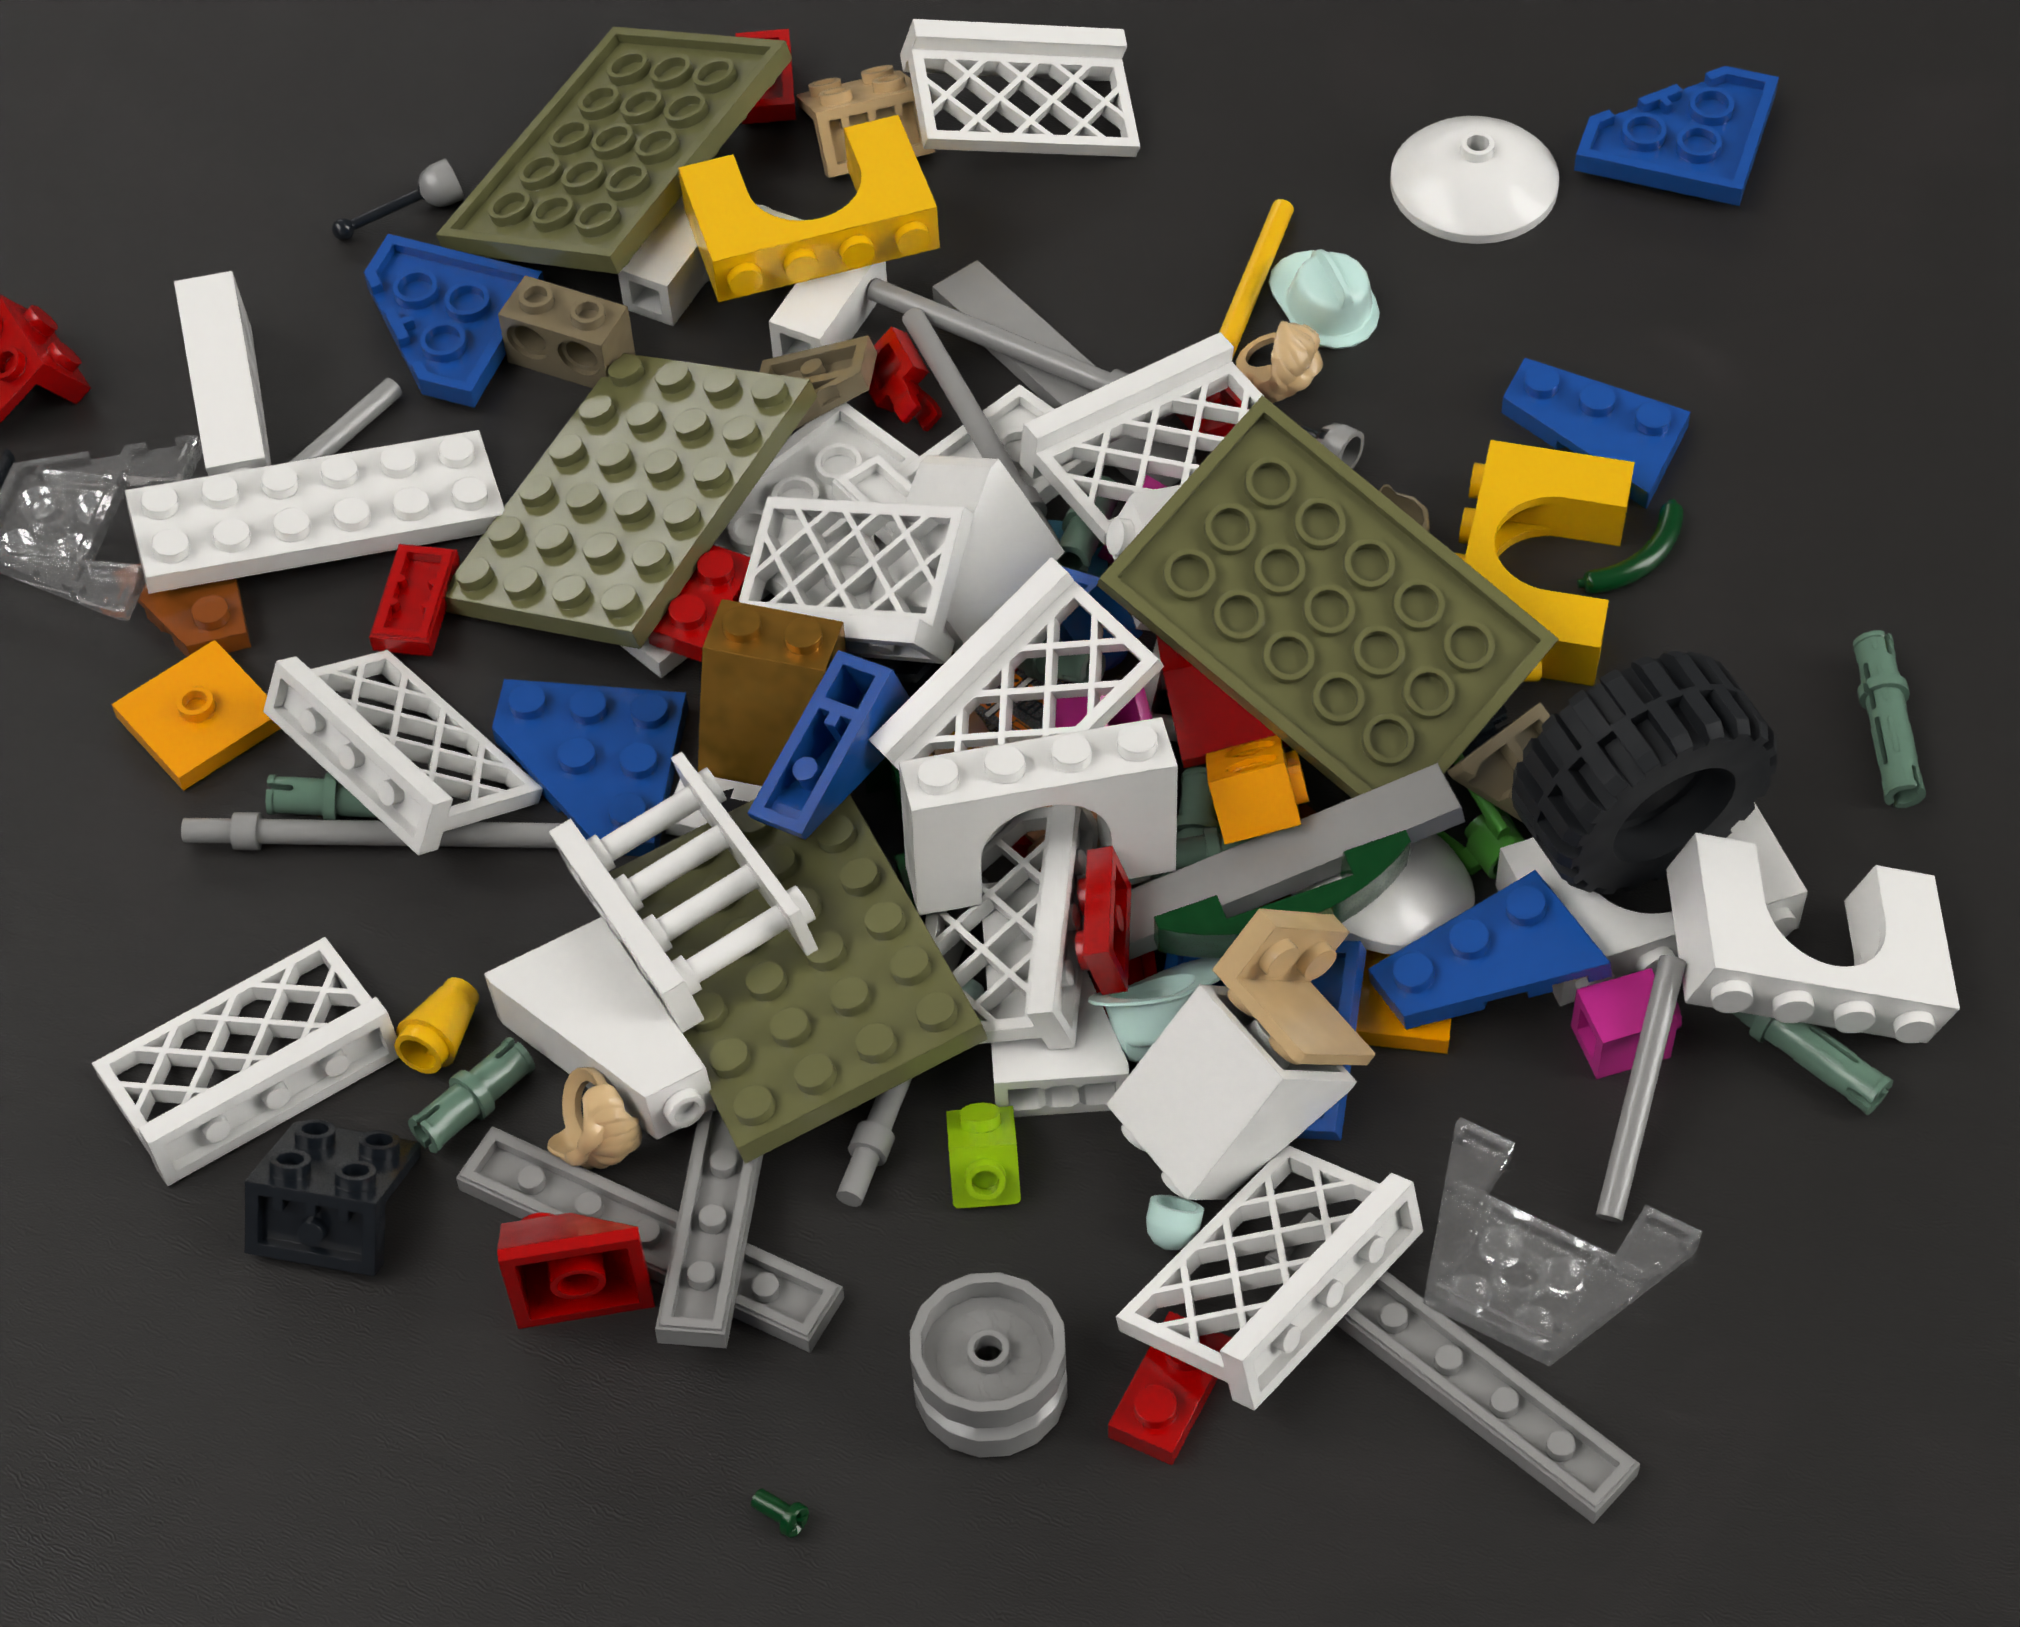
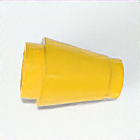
(436, 1027)

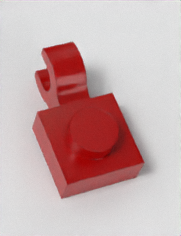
(897, 378)

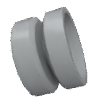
(989, 1364)

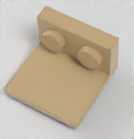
(873, 97)
(1271, 980)

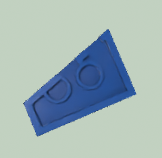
(1597, 421)
(1492, 951)

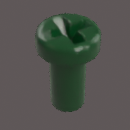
(790, 1517)

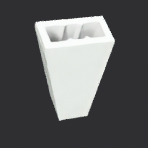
(223, 373)
(593, 1008)
(1044, 1079)

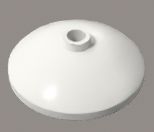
(1474, 180)
(1421, 899)

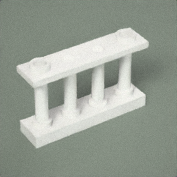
(650, 938)

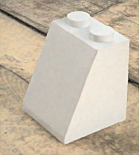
(1002, 547)
(1218, 1098)

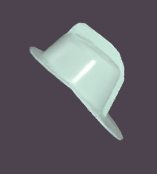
(1328, 295)
(1152, 1003)

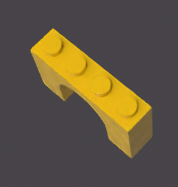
(759, 252)
(1547, 493)

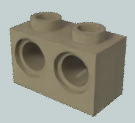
(564, 331)

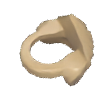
(1293, 361)
(603, 1132)

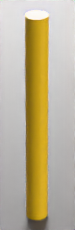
(1256, 271)

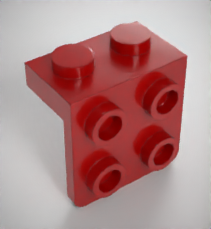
(34, 356)

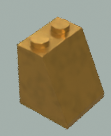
(757, 683)

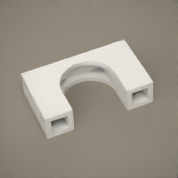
(815, 313)
(966, 795)
(1638, 939)
(1745, 965)

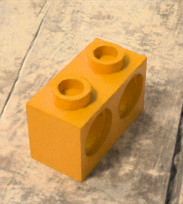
(1256, 788)

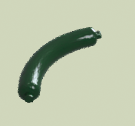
(1644, 560)

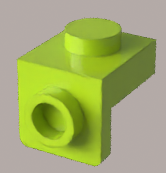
(983, 1156)

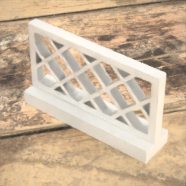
(1017, 55)
(1132, 409)
(873, 630)
(991, 660)
(379, 765)
(1052, 963)
(268, 1086)
(1314, 1289)

